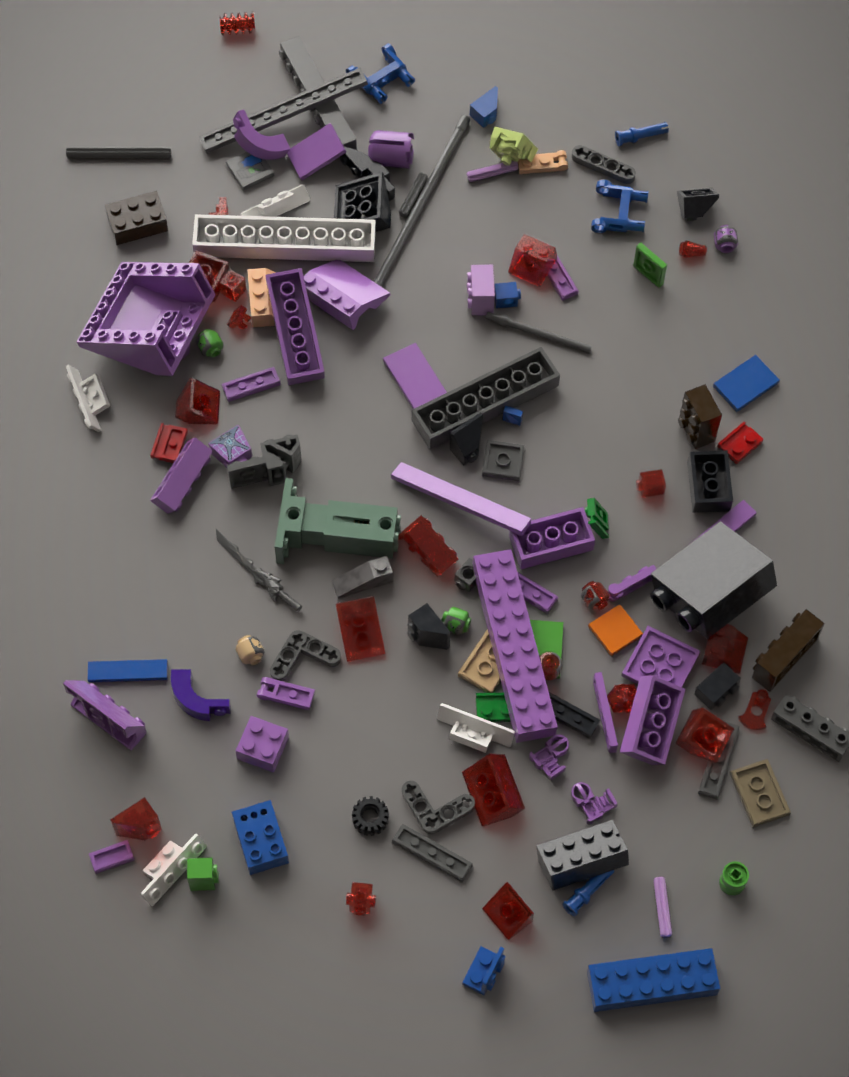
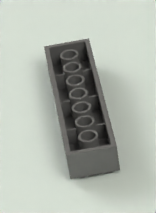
(489, 394)

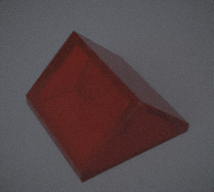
(508, 911)

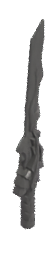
(266, 579)

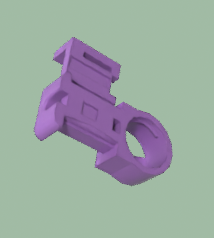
(549, 760)
(595, 805)

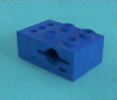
(260, 837)

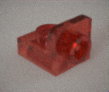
(221, 208)

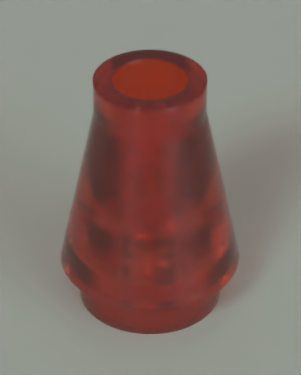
(690, 249)

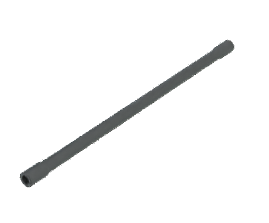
(413, 216)

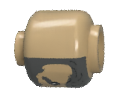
(249, 650)

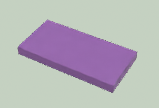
(414, 375)

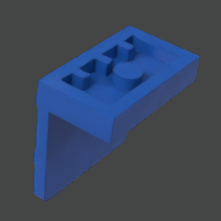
(483, 970)

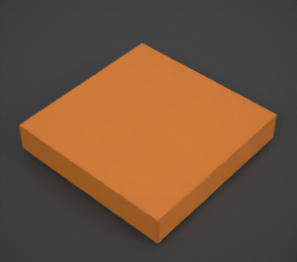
(615, 630)

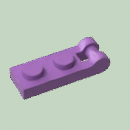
(630, 583)
(286, 693)

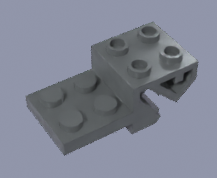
(276, 458)

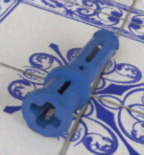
(632, 135)
(583, 894)

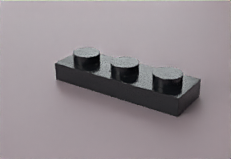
(573, 716)

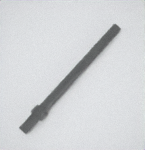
(505, 321)

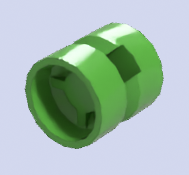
(734, 878)

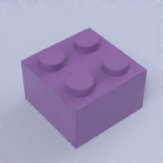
(262, 744)

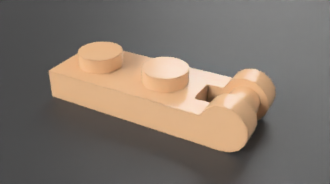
(544, 163)

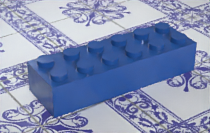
(653, 980)

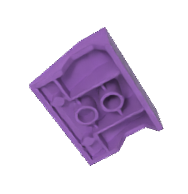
(343, 291)
(105, 713)

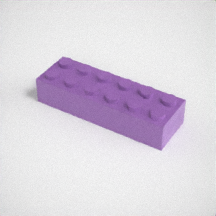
(295, 326)

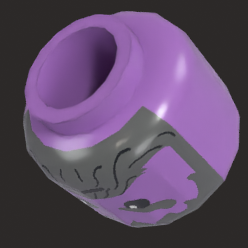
(725, 239)

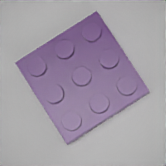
(661, 657)

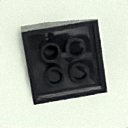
(364, 200)

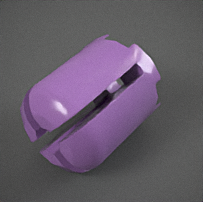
(391, 148)

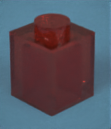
(651, 483)

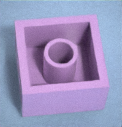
(480, 289)

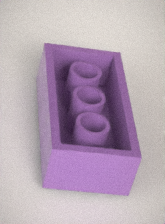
(553, 538)
(652, 720)

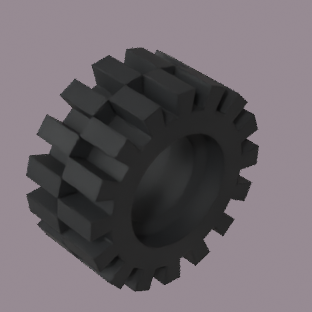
(373, 827)

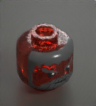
(595, 595)
(551, 665)

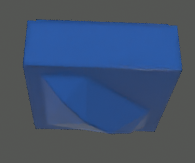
(512, 415)

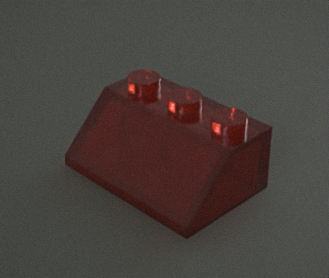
(493, 789)

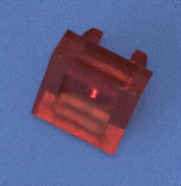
(237, 318)

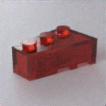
(429, 545)

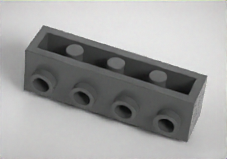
(812, 727)

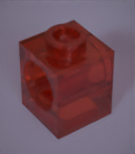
(232, 285)

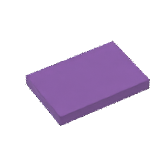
(316, 151)

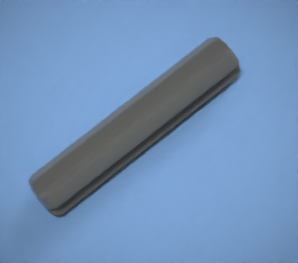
(413, 195)

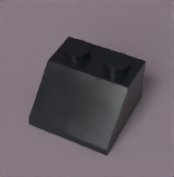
(428, 629)

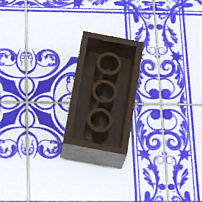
(787, 650)

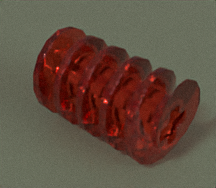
(236, 23)

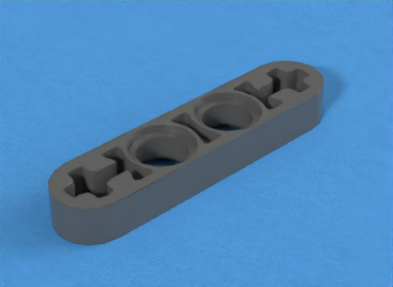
(602, 166)

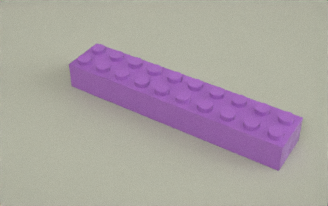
(514, 646)

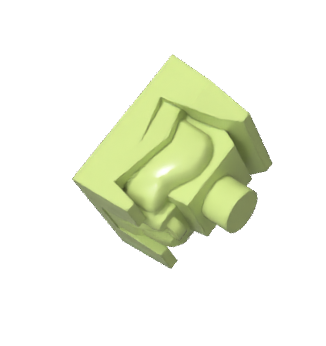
(511, 146)

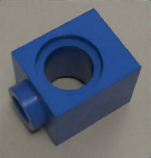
(506, 295)

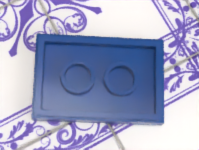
(746, 383)

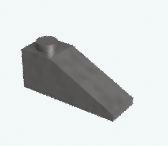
(364, 577)

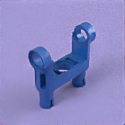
(387, 74)
(623, 223)

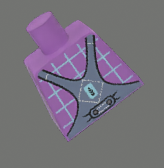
(231, 447)

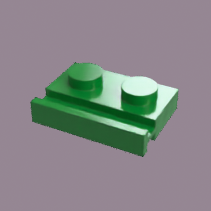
(598, 517)
(492, 707)

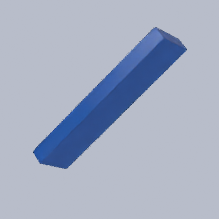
(127, 670)

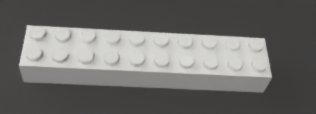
(285, 238)

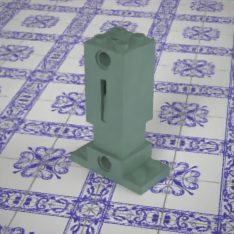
(336, 526)

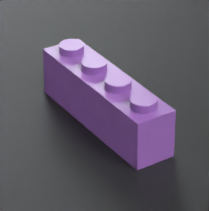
(181, 476)

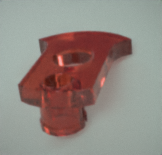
(752, 721)

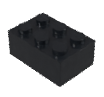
(710, 481)

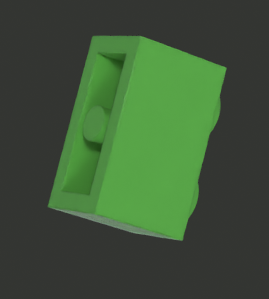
(202, 874)

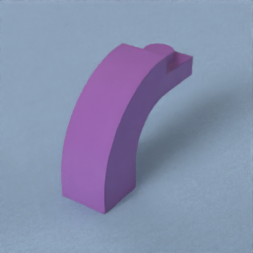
(257, 144)

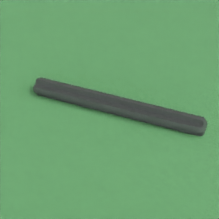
(118, 152)

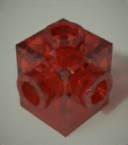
(622, 697)
(361, 898)

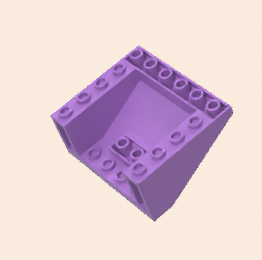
(149, 315)

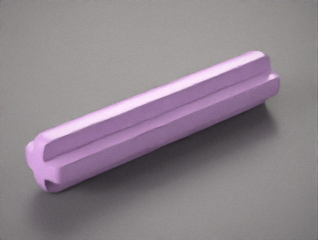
(491, 171)
(662, 907)

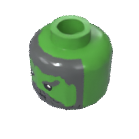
(209, 343)
(456, 620)

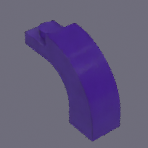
(192, 703)

